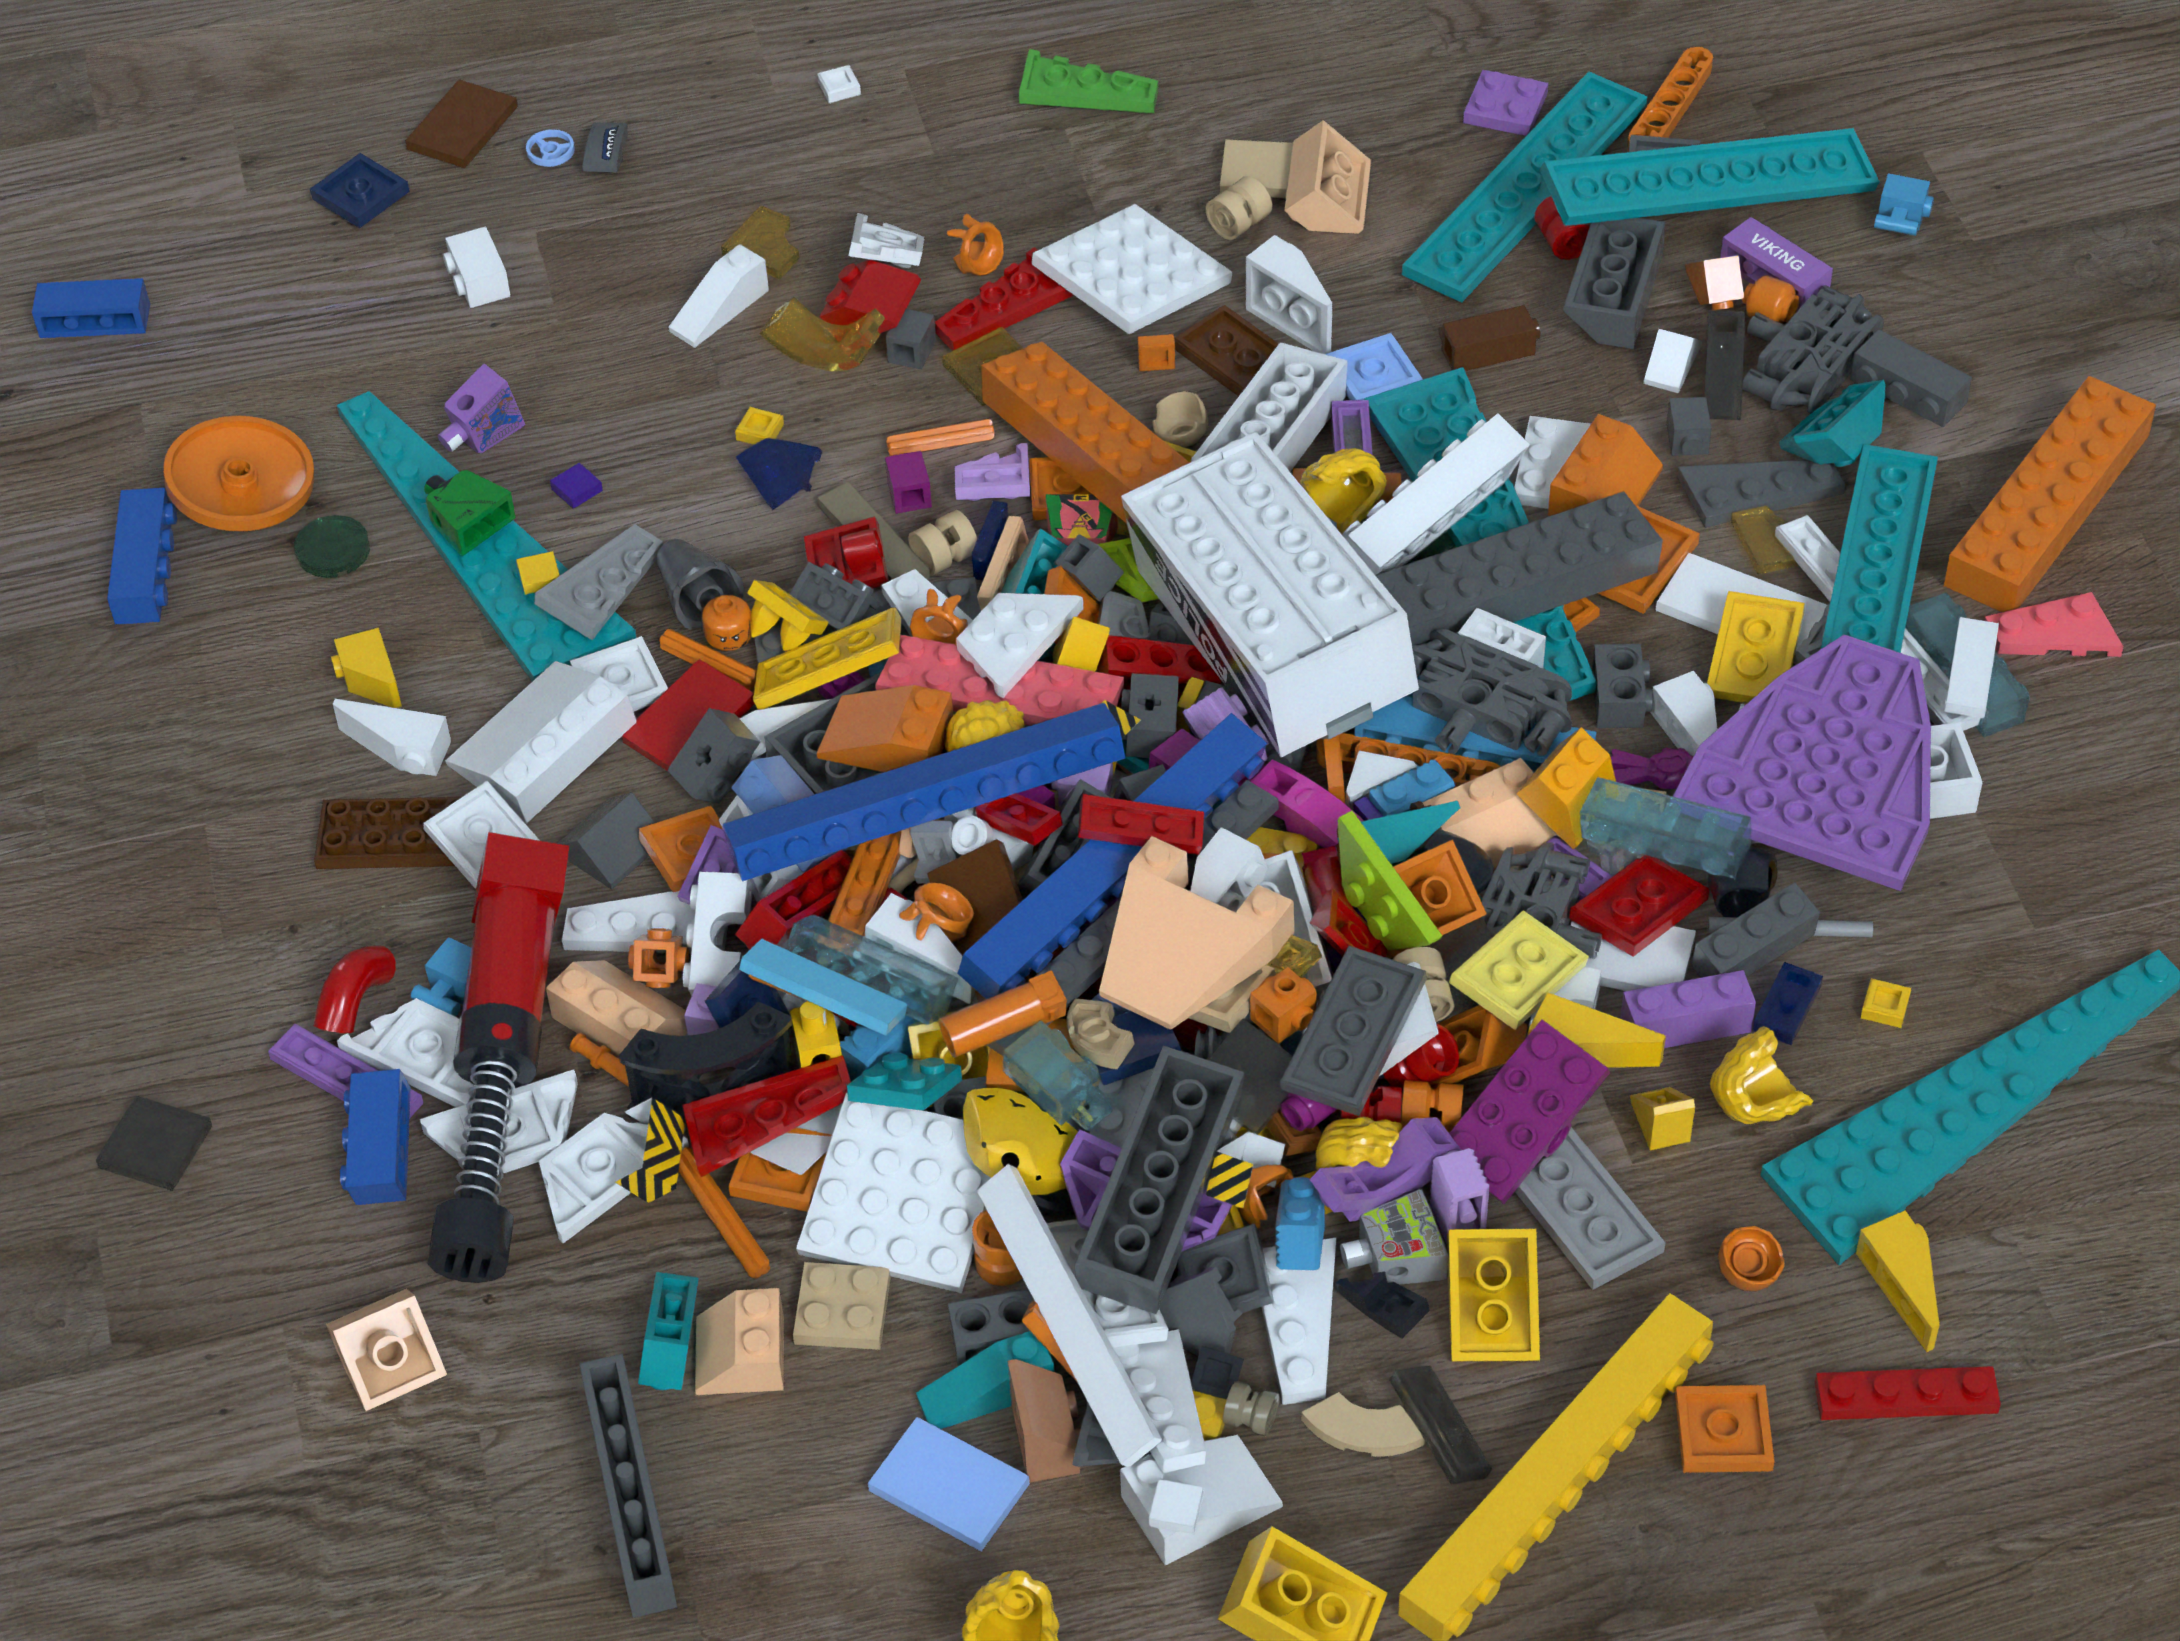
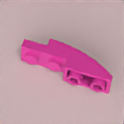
(1302, 803)

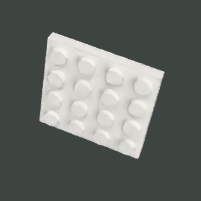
(1131, 268)
(896, 1196)

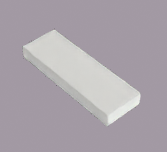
(1971, 667)

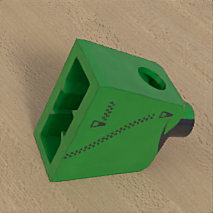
(467, 509)

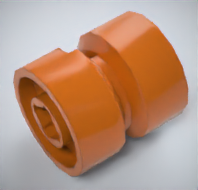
(1420, 1097)
(991, 1254)

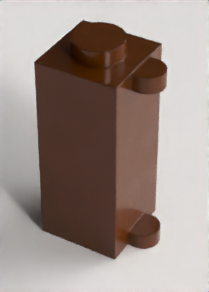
(1489, 338)

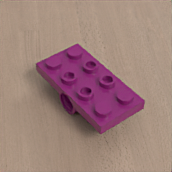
(1528, 1108)

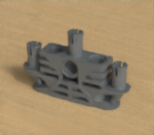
(1810, 352)
(1488, 694)
(1538, 894)

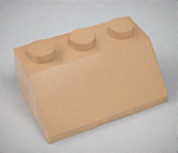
(1327, 182)
(1495, 814)
(610, 1005)

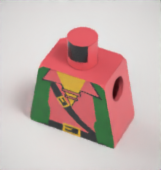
(1080, 515)

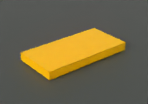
(827, 658)

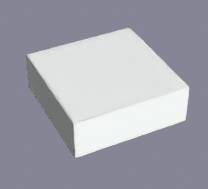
(839, 84)
(1176, 1506)

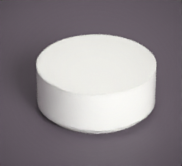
(970, 834)

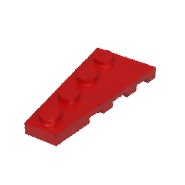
(1001, 304)
(757, 1113)

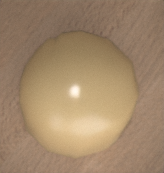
(1181, 419)

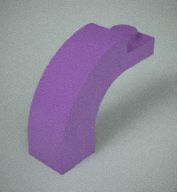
(1409, 1169)

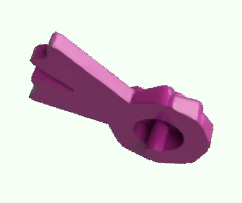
(1662, 769)

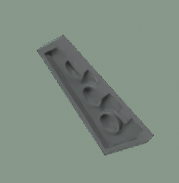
(1730, 488)

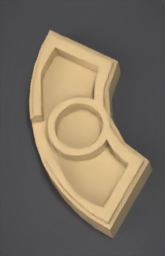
(1095, 1035)
(1362, 1429)

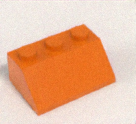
(1604, 463)

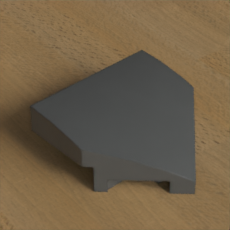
(1200, 1312)

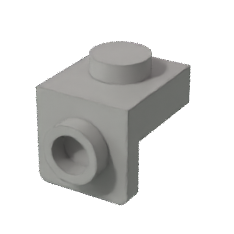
(932, 846)

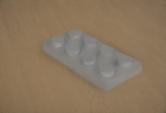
(1588, 1214)

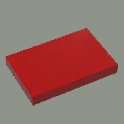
(677, 712)
(1639, 904)

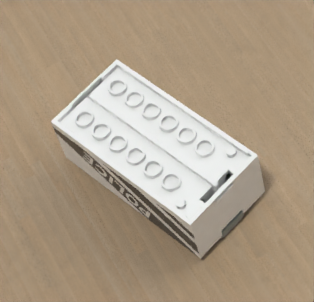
(1271, 594)

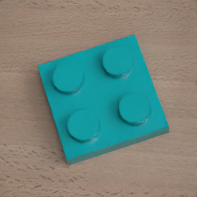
(904, 1082)

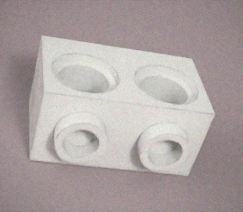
(1505, 636)

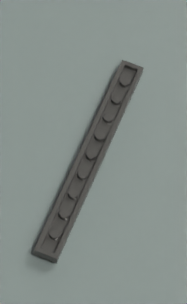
(1086, 956)

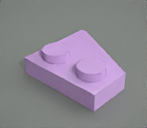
(994, 476)

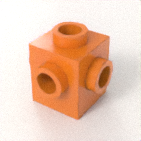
(646, 965)
(1283, 1004)

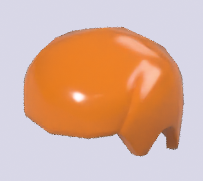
(1750, 1258)

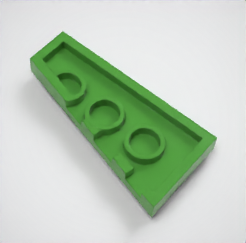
(1073, 86)

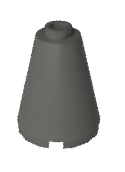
(694, 579)

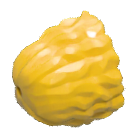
(1345, 485)
(981, 723)
(1751, 1084)
(1357, 1140)
(1011, 1610)

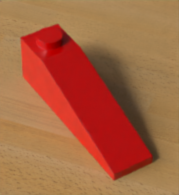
(804, 896)

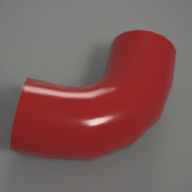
(348, 983)

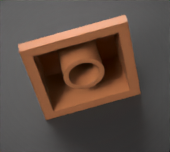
(1043, 1421)

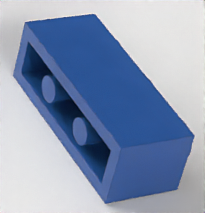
(91, 308)
(376, 1137)

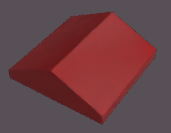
(1344, 926)

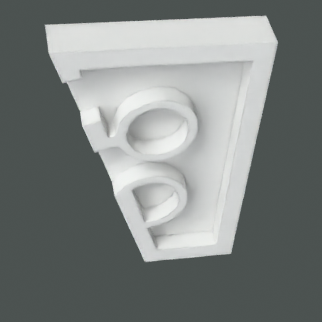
(1549, 448)

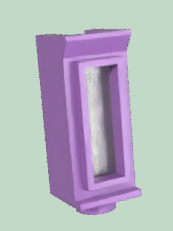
(1351, 425)

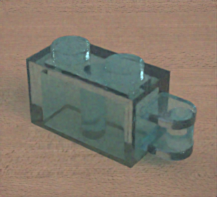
(1056, 1076)

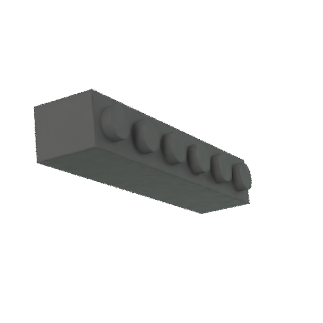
(628, 1486)

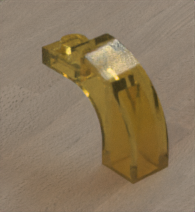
(819, 343)

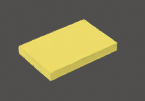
(1518, 969)

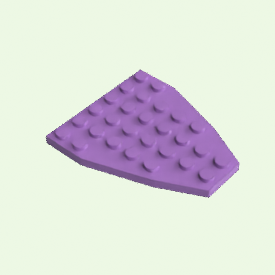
(1829, 762)

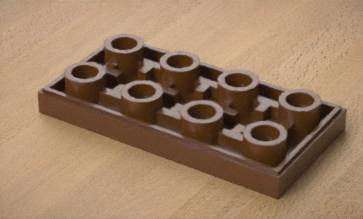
(379, 833)

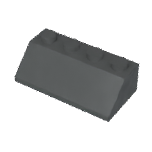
(1616, 279)

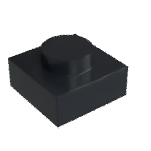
(1215, 1372)

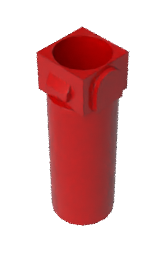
(1321, 874)

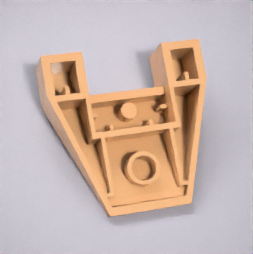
(1179, 949)

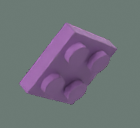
(1505, 103)

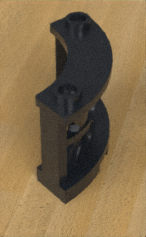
(663, 1063)

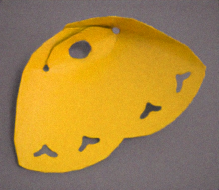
(1017, 1130)

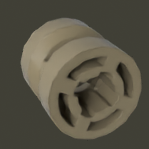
(1251, 1408)

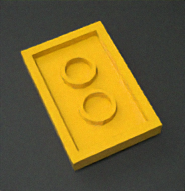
(1753, 644)

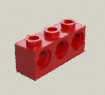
(1150, 657)

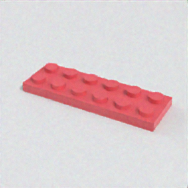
(1040, 694)

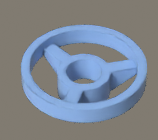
(554, 158)

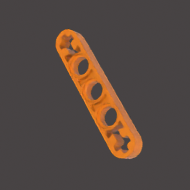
(1674, 92)
(1461, 764)

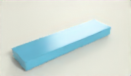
(823, 987)

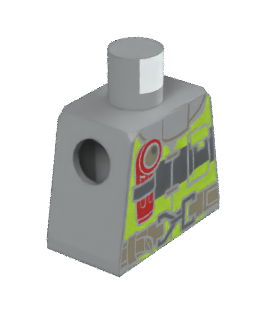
(1400, 1241)

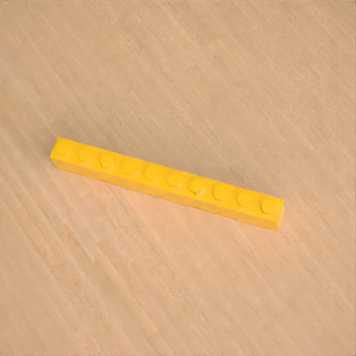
(1555, 1471)

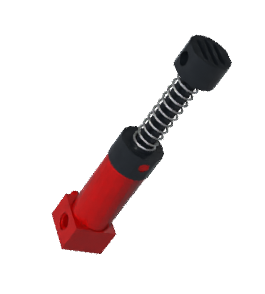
(498, 1043)

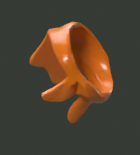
(976, 256)
(944, 626)
(947, 910)
(1253, 1208)

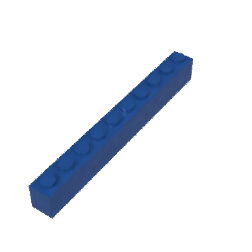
(923, 791)
(1099, 869)

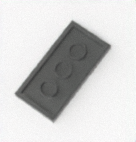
(1353, 1030)

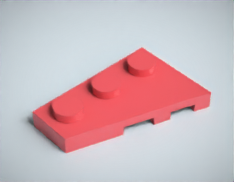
(2061, 624)

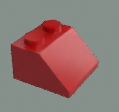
(870, 287)

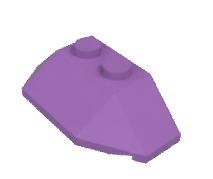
(1087, 1173)

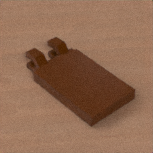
(988, 885)

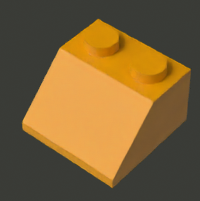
(1564, 783)

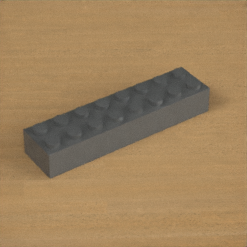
(1528, 567)

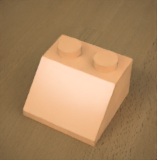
(741, 1344)
(386, 1349)

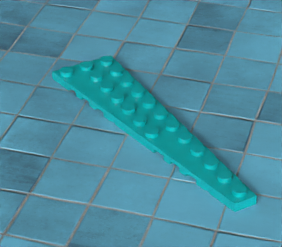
(1418, 427)
(491, 568)
(1930, 1128)

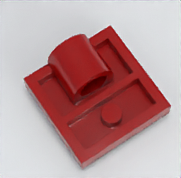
(852, 549)

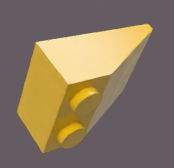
(1493, 1295)
(1298, 1595)

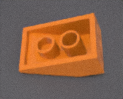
(888, 727)

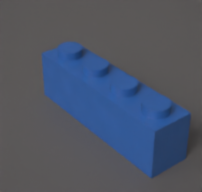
(141, 556)

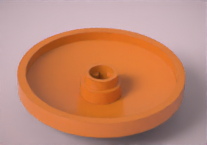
(238, 473)

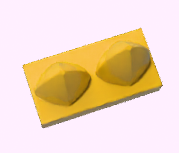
(772, 604)

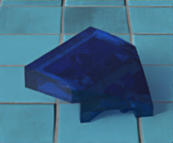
(779, 468)

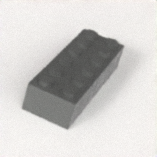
(1159, 1180)

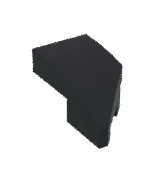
(1385, 1302)

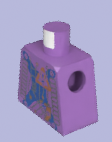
(481, 412)

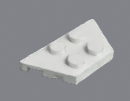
(885, 243)
(1015, 634)
(417, 1042)
(536, 1126)
(584, 1171)

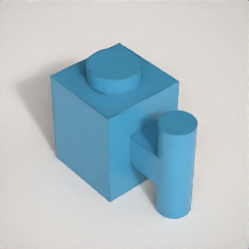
(1903, 204)
(446, 976)

